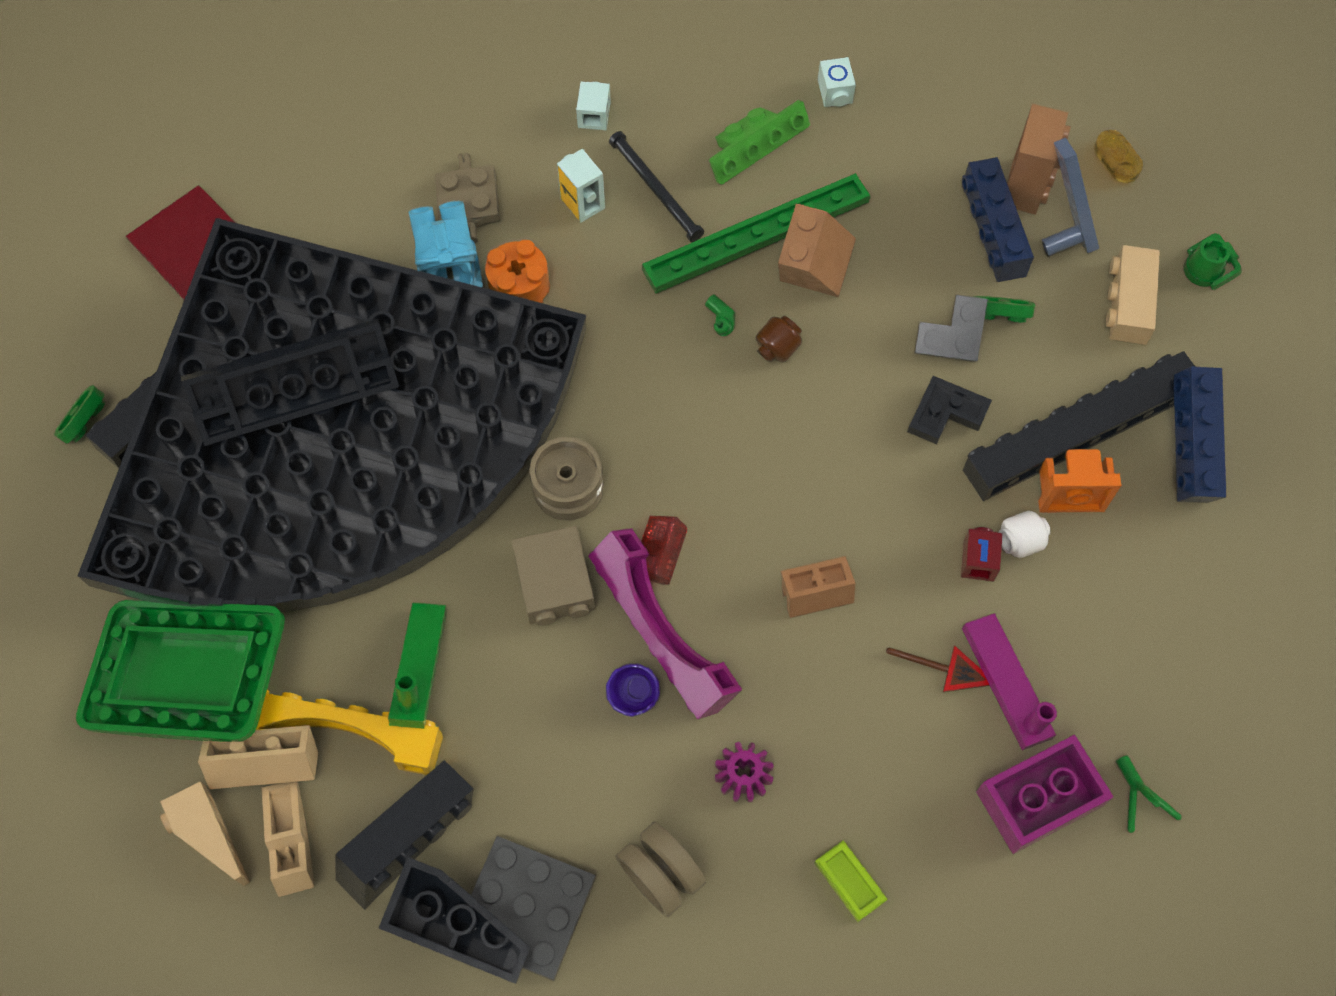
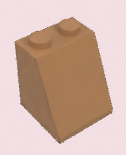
(815, 251)

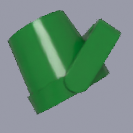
(1208, 262)

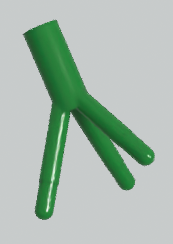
(1136, 784)

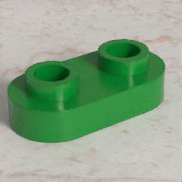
(1015, 309)
(73, 424)

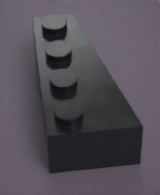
(402, 831)

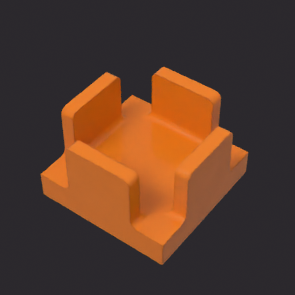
(1085, 488)

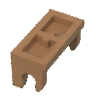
(818, 586)

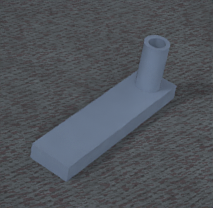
(1084, 229)

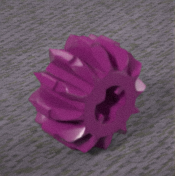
(744, 760)

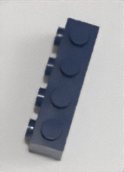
(997, 219)
(1199, 435)

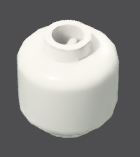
(1024, 534)

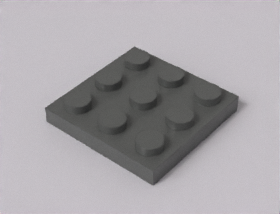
(535, 900)

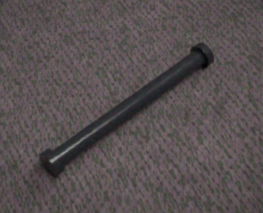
(694, 231)

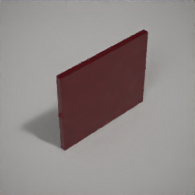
(177, 237)

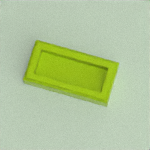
(850, 881)

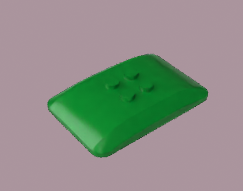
(181, 671)

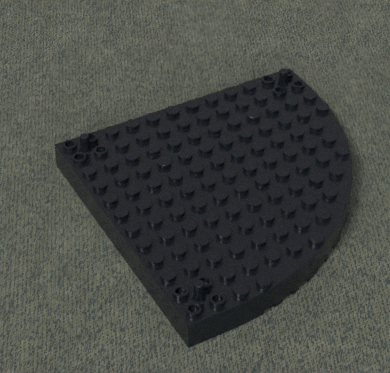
(345, 491)

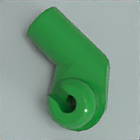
(724, 314)

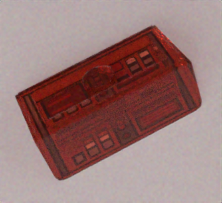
(663, 541)

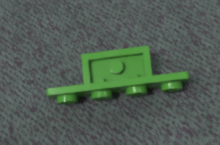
(755, 137)

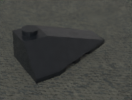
(445, 918)

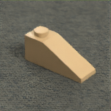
(198, 822)

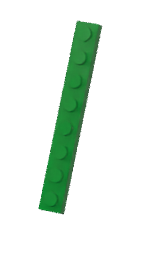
(749, 234)

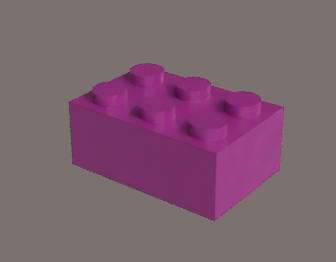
(1044, 794)

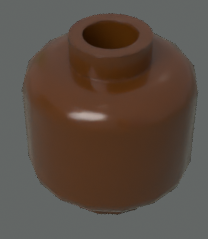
(778, 339)

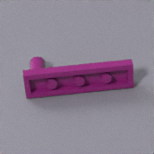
(1009, 683)

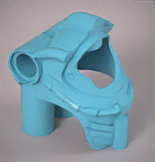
(445, 243)

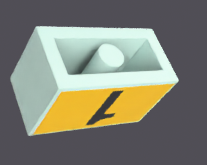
(581, 185)

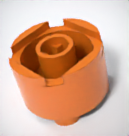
(518, 270)

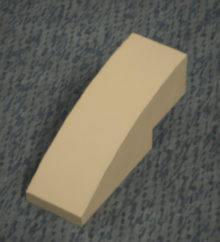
(287, 838)

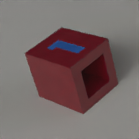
(981, 554)

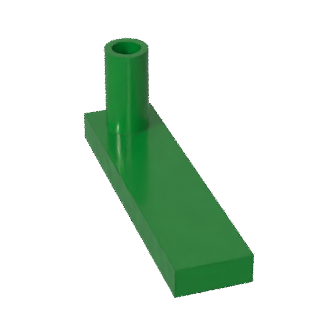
(417, 666)

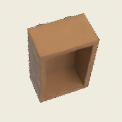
(1036, 158)

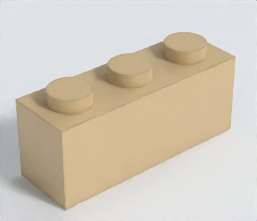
(1133, 294)
(262, 759)

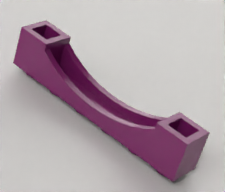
(623, 566)

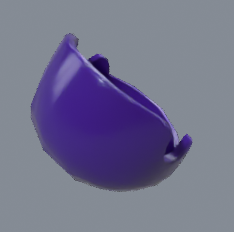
(632, 689)

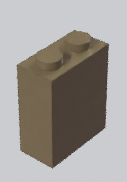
(553, 575)

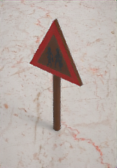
(961, 672)

